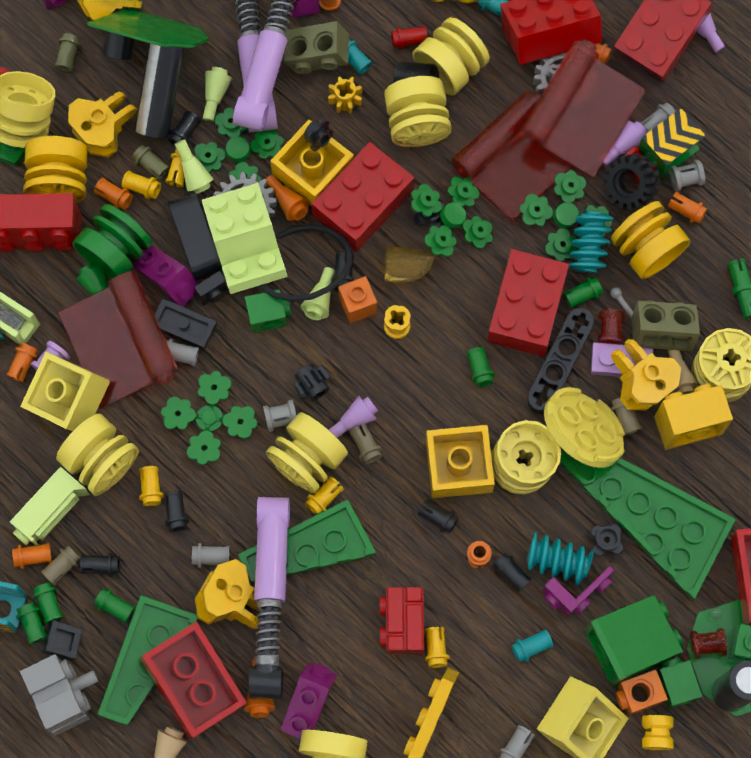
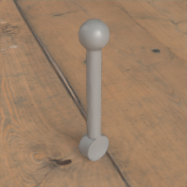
(616, 294)

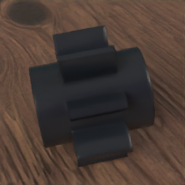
(312, 382)

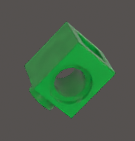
(266, 312)
(741, 644)
(679, 683)

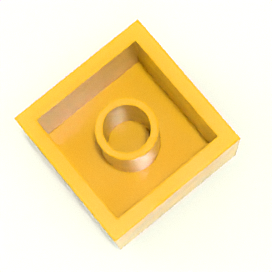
(306, 170)
(693, 416)
(459, 461)

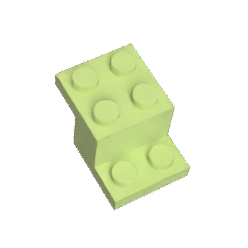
(244, 238)

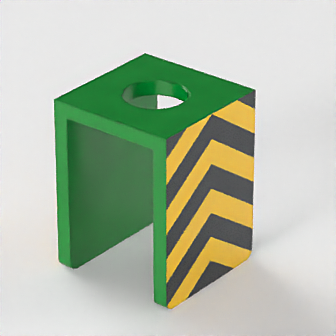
(671, 142)

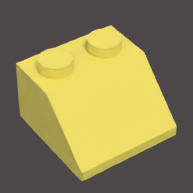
(64, 392)
(582, 721)

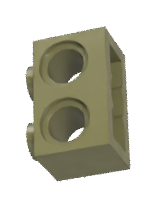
(315, 42)
(665, 325)

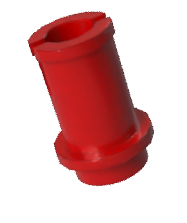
(408, 37)

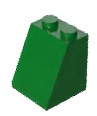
(633, 639)

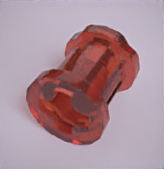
(611, 326)
(708, 643)

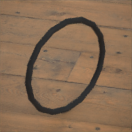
(329, 288)

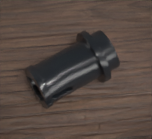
(184, 128)
(340, 263)
(175, 511)
(440, 517)
(100, 564)
(511, 572)

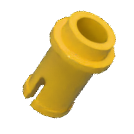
(176, 171)
(148, 187)
(150, 486)
(324, 496)
(436, 647)

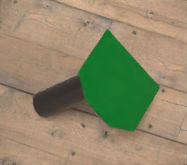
(162, 64)
(718, 677)

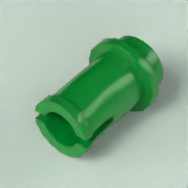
(583, 292)
(480, 367)
(47, 602)
(114, 605)
(31, 622)

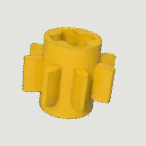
(342, 100)

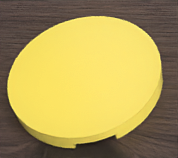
(584, 427)

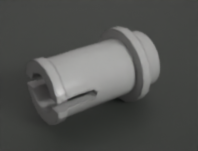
(662, 113)
(183, 353)
(209, 555)
(517, 743)

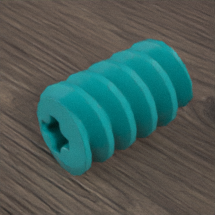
(590, 242)
(559, 559)

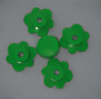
(237, 148)
(563, 214)
(452, 215)
(209, 418)

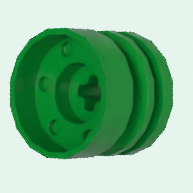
(116, 237)

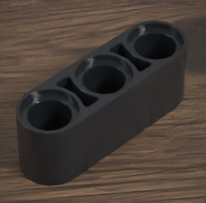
(195, 236)

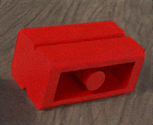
(403, 620)

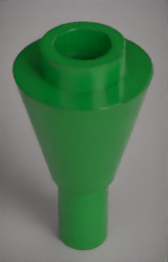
(92, 278)

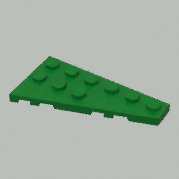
(663, 520)

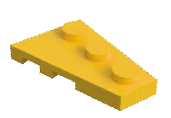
(428, 717)

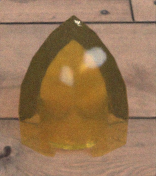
(406, 264)

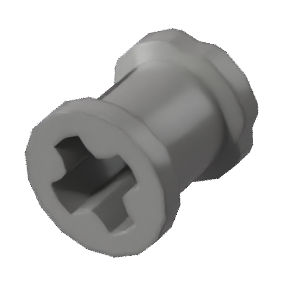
(687, 175)
(279, 415)

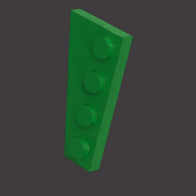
(320, 542)
(130, 681)

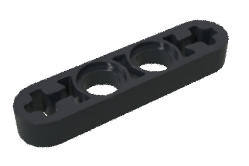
(557, 359)

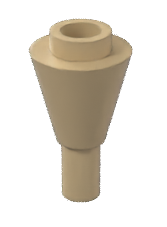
(687, 381)
(169, 743)

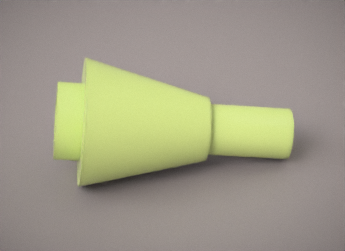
(216, 85)
(195, 175)
(319, 307)

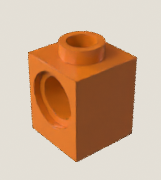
(357, 299)
(653, 687)

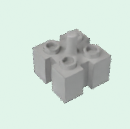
(58, 693)

